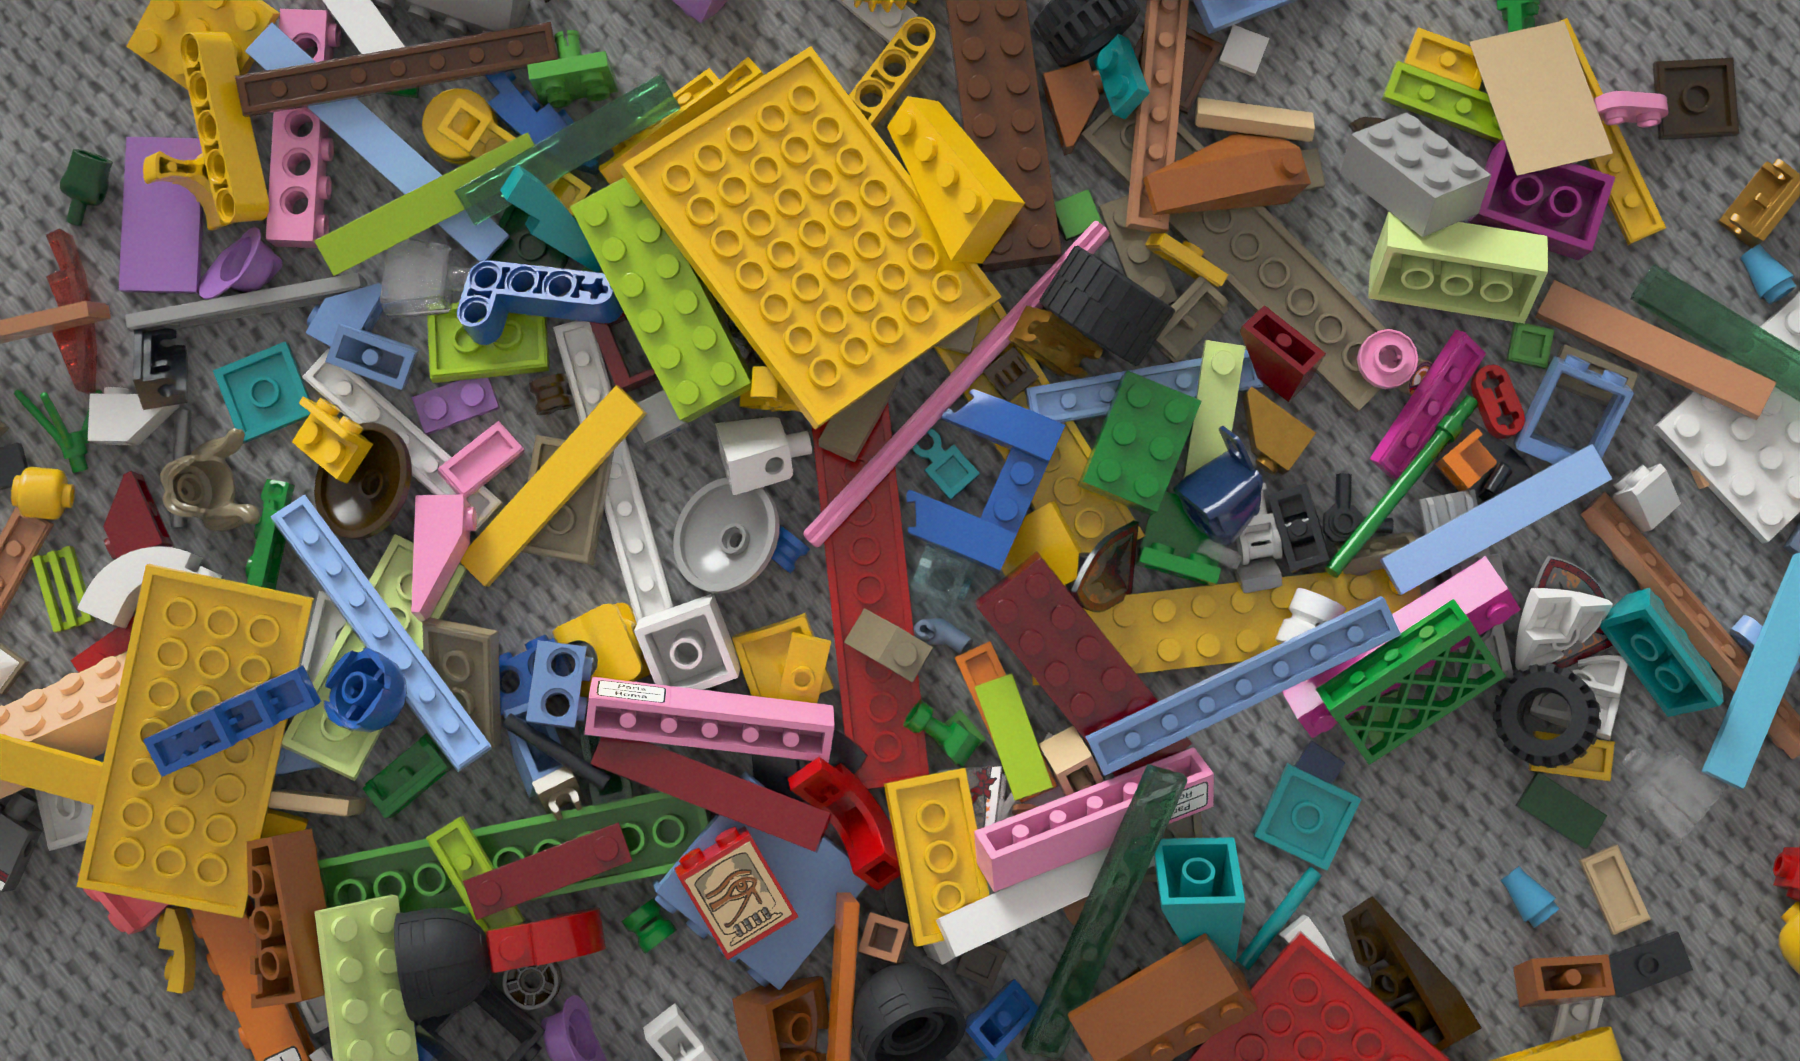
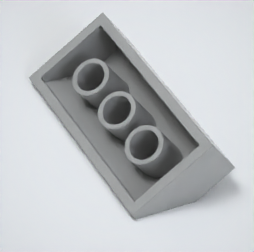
(460, 15)

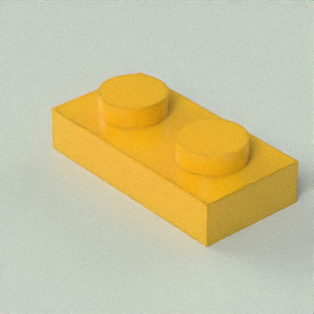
(1444, 58)

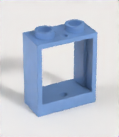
(1575, 367)

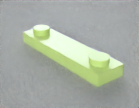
(1218, 392)

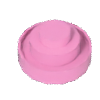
(1387, 359)

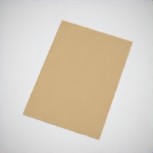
(1540, 97)

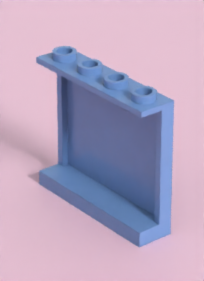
(806, 879)

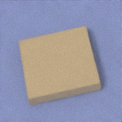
(317, 802)

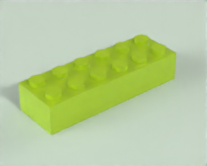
(663, 302)

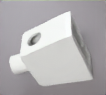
(758, 452)

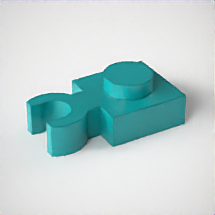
(949, 468)

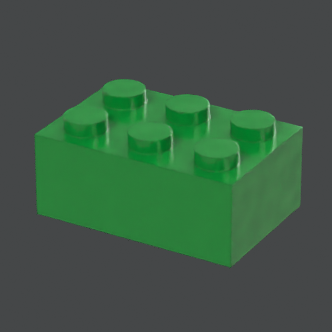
(1139, 443)

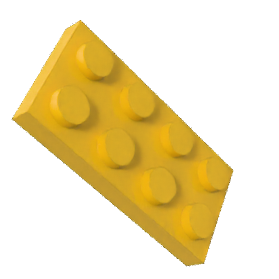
(935, 848)

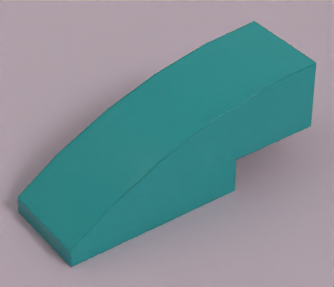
(548, 217)

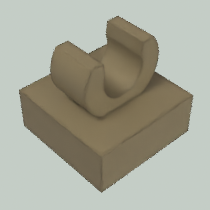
(558, 790)

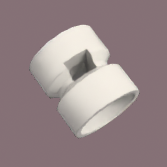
(1307, 612)

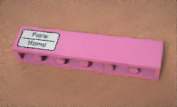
(709, 719)
(1079, 823)

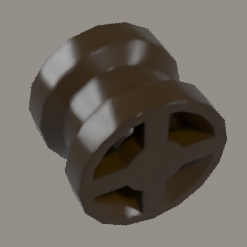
(551, 394)

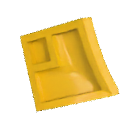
(764, 654)

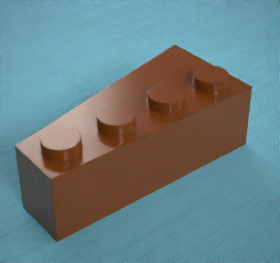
(286, 893)

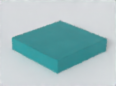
(263, 391)
(1307, 816)

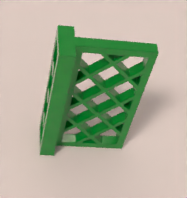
(1397, 663)

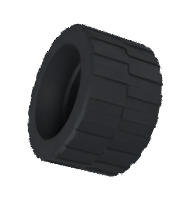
(1106, 306)

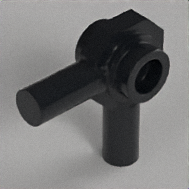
(1343, 518)

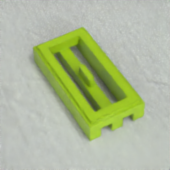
(48, 592)

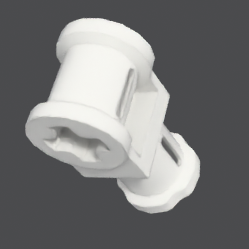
(1260, 530)

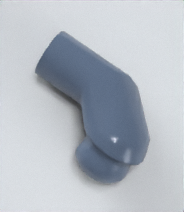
(940, 632)

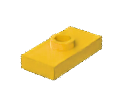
(1186, 258)
(804, 668)

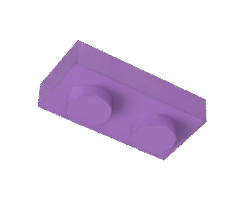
(455, 403)

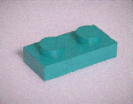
(1121, 76)

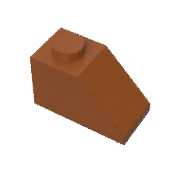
(1072, 99)
(1563, 980)

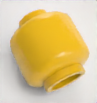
(42, 493)

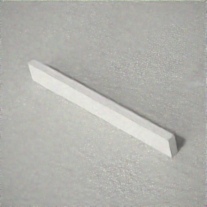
(624, 499)

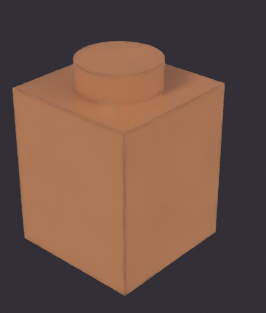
(885, 939)

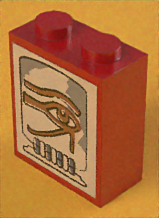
(735, 891)

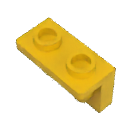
(331, 440)

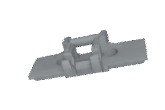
(1437, 512)

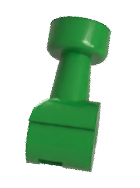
(953, 739)

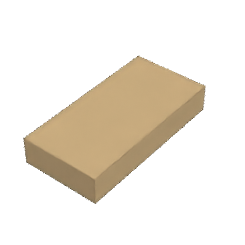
(1614, 889)

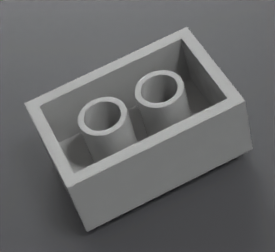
(1415, 174)

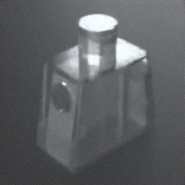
(420, 279)
(1671, 792)

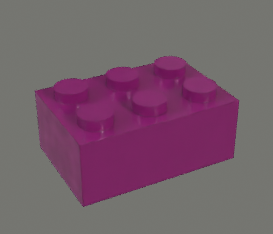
(1552, 202)

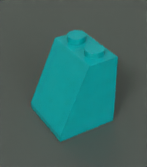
(1201, 889)

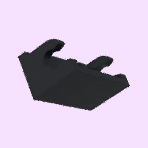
(158, 370)

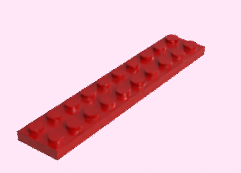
(870, 573)

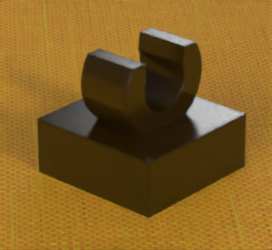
(1010, 375)

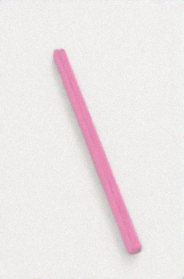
(939, 401)

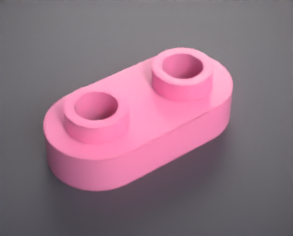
(1632, 107)

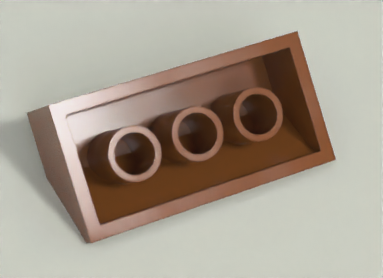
(1166, 1006)

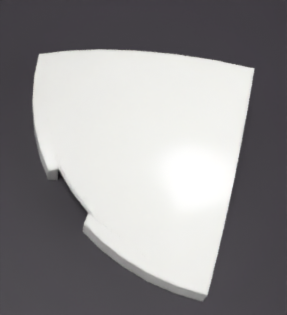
(1554, 623)
(1605, 678)

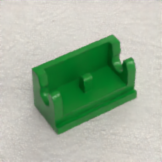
(407, 777)

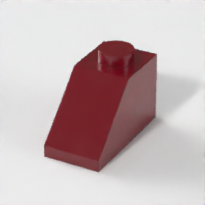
(1280, 353)
(134, 519)

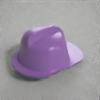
(241, 267)
(571, 1034)

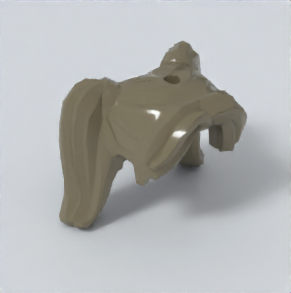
(207, 485)

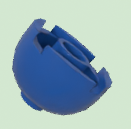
(365, 691)

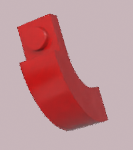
(854, 816)
(546, 940)

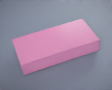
(481, 460)

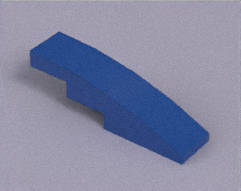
(232, 721)

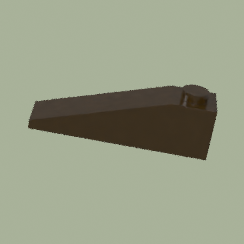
(1407, 977)

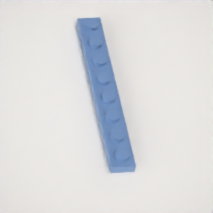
(1243, 685)

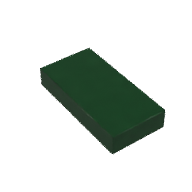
(1561, 810)

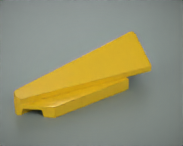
(694, 100)

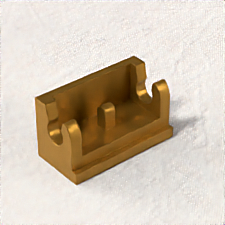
(1762, 203)
(1053, 342)

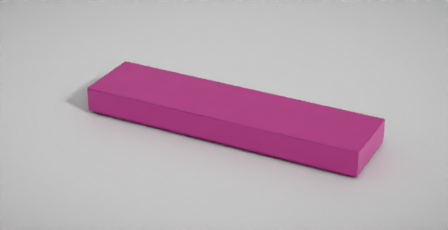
(1428, 404)

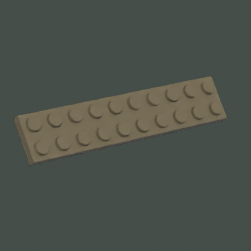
(1263, 265)

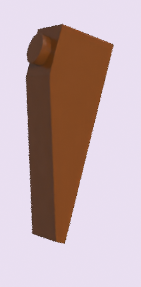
(1230, 175)
(782, 1021)

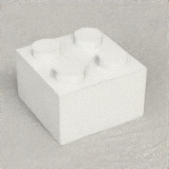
(688, 645)

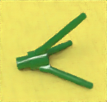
(72, 443)

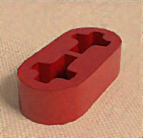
(1489, 405)

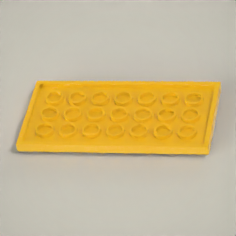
(189, 831)

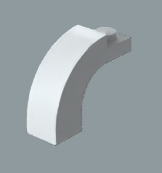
(117, 586)

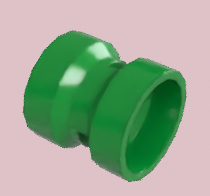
(655, 932)

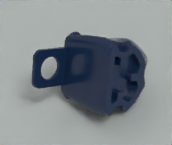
(1222, 493)

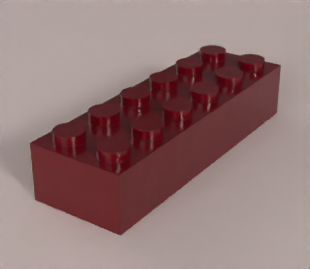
(1067, 652)

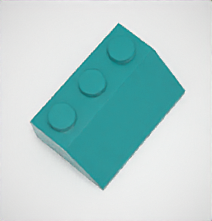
(1661, 654)

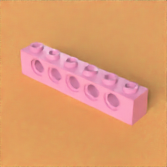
(284, 227)

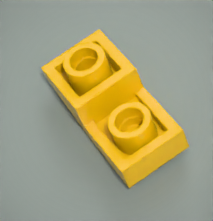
(177, 935)

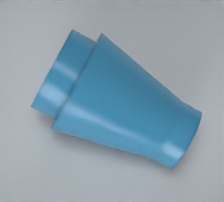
(1767, 275)
(1529, 897)

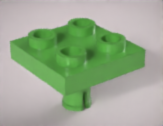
(572, 74)

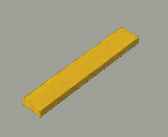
(1629, 195)
(552, 486)

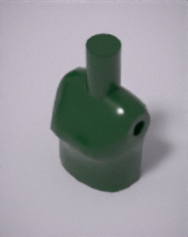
(85, 183)

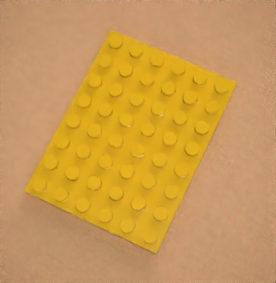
(809, 235)

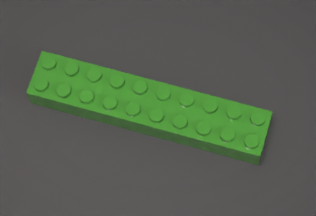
(653, 825)

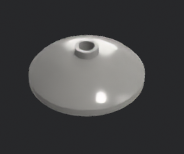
(709, 533)

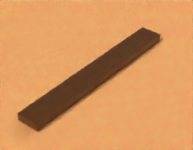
(395, 69)

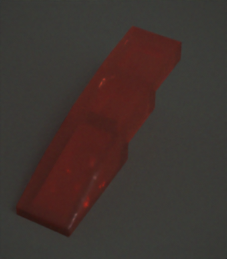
(70, 287)

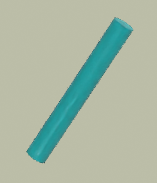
(1279, 918)

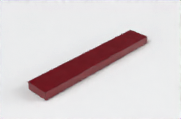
(714, 790)

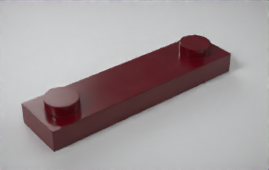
(547, 871)

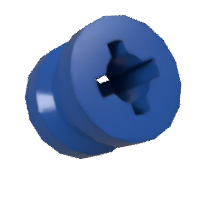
(788, 550)

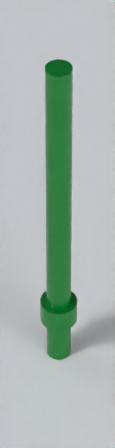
(1446, 431)

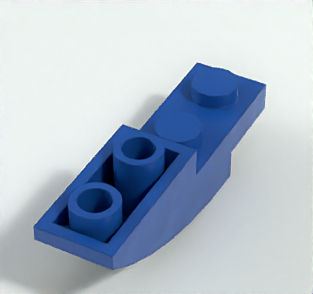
(520, 114)

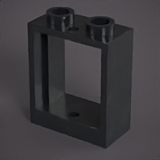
(502, 1010)

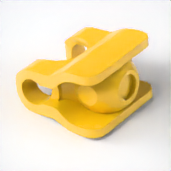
(612, 636)

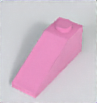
(439, 544)

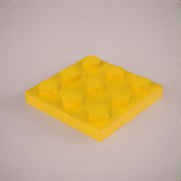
(166, 21)

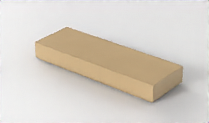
(1254, 119)

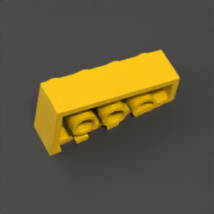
(954, 179)

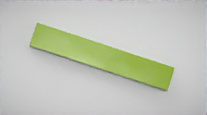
(410, 212)

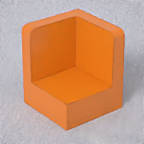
(1466, 462)

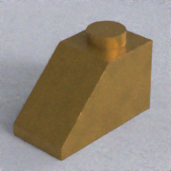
(1274, 433)

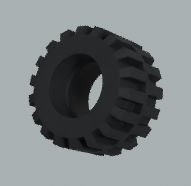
(1082, 27)
(1526, 686)

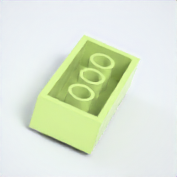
(1460, 269)

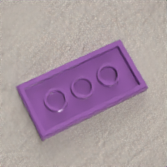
(159, 223)

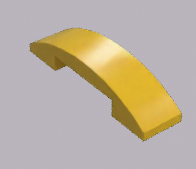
(479, 135)

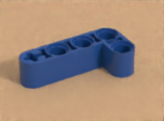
(587, 298)

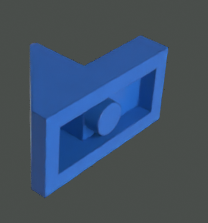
(1001, 1019)

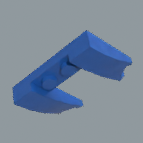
(1031, 446)

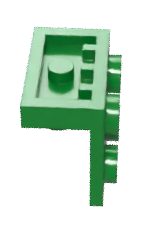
(1172, 545)

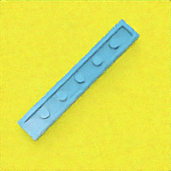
(1760, 686)

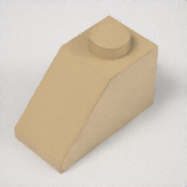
(1070, 761)

